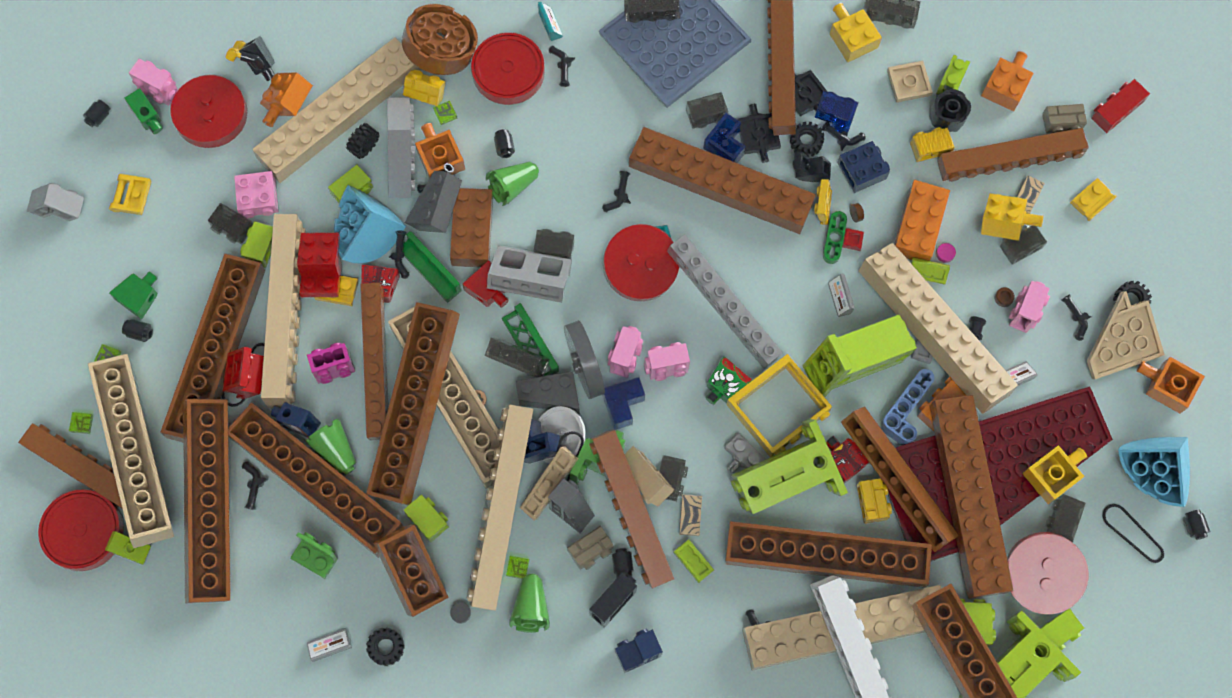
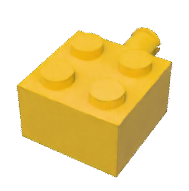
(854, 33)
(1006, 216)
(1055, 473)

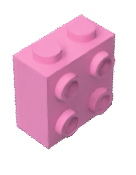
(153, 81)
(256, 194)
(1029, 306)
(627, 346)
(667, 361)

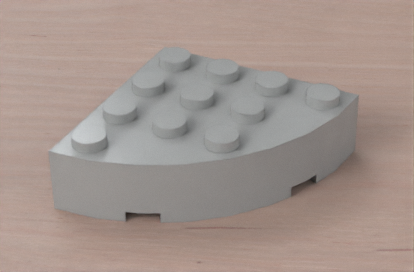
(400, 147)

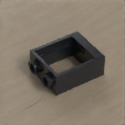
(613, 599)

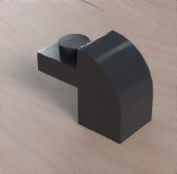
(811, 169)

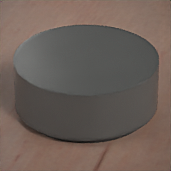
(460, 612)

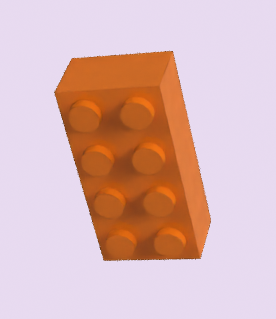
(921, 220)

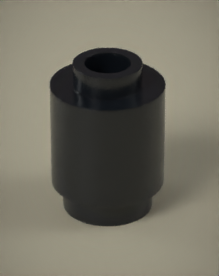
(96, 113)
(504, 143)
(137, 330)
(1197, 524)
(622, 562)

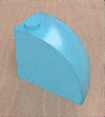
(365, 227)
(1159, 468)

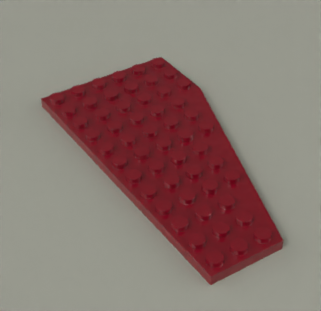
(1011, 446)

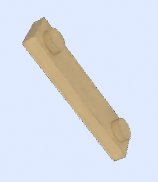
(552, 476)

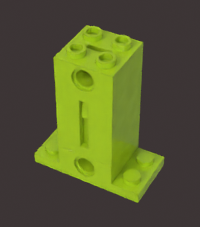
(859, 354)
(789, 473)
(1022, 665)

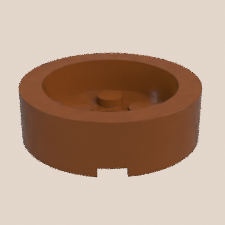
(431, 50)

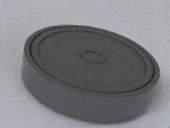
(584, 359)

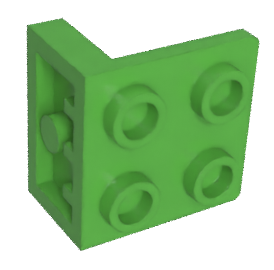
(314, 556)

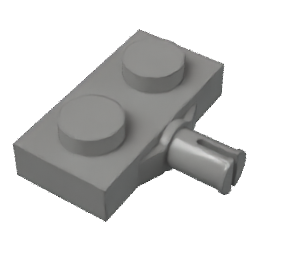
(742, 453)

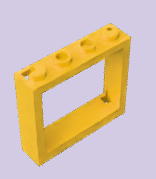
(784, 363)

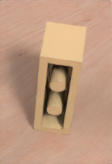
(647, 477)

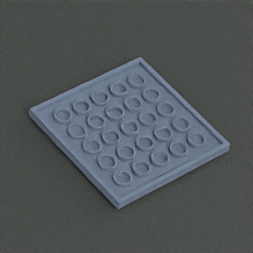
(677, 52)

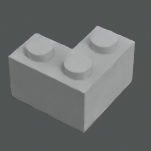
(55, 201)

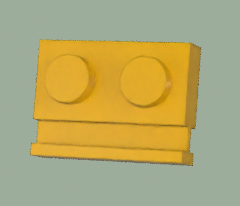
(1093, 199)
(823, 206)
(346, 292)

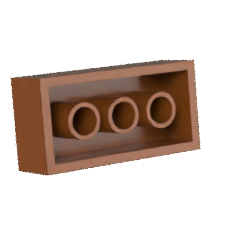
(471, 228)
(410, 570)

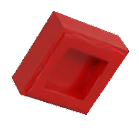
(853, 239)

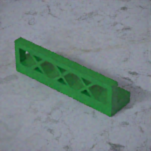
(430, 268)
(533, 334)

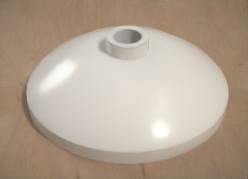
(560, 421)

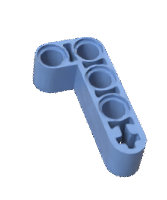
(909, 403)

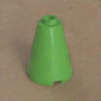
(511, 181)
(333, 447)
(530, 606)

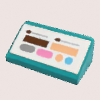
(549, 21)

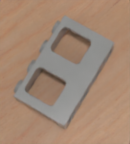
(527, 279)

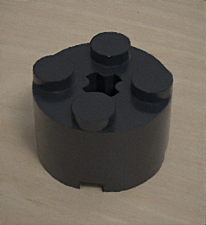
(950, 110)

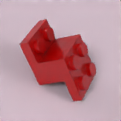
(319, 265)
(243, 373)

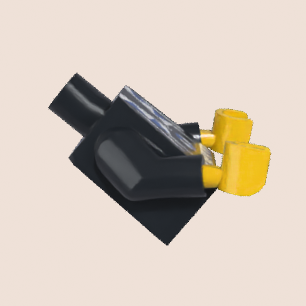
(256, 56)

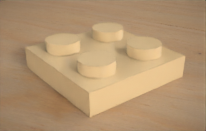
(909, 81)

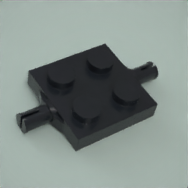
(807, 92)
(757, 135)

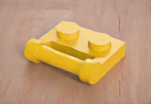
(135, 196)

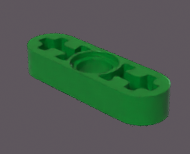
(829, 243)

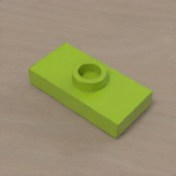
(931, 270)
(122, 546)
(693, 561)

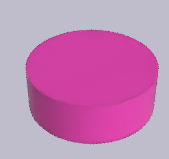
(945, 253)

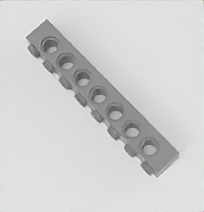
(724, 301)

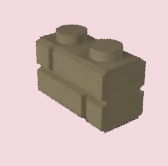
(1064, 118)
(590, 548)

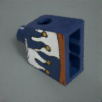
(296, 419)

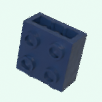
(863, 166)

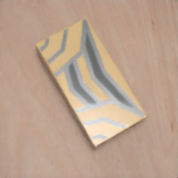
(1030, 190)
(690, 515)

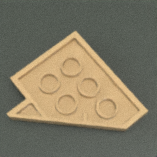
(1125, 339)

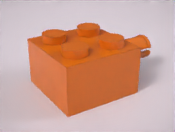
(1008, 82)
(284, 96)
(438, 150)
(1172, 383)

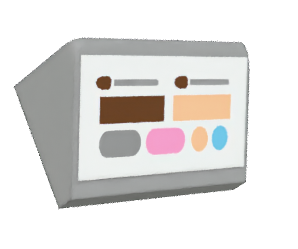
(841, 295)
(1022, 373)
(328, 645)

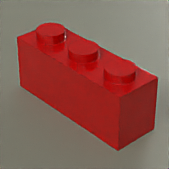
(1120, 105)

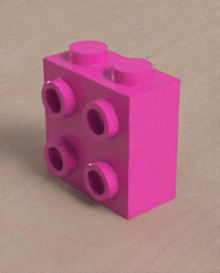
(331, 363)

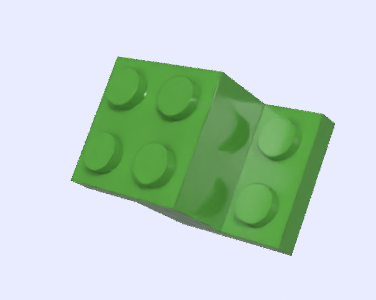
(588, 460)

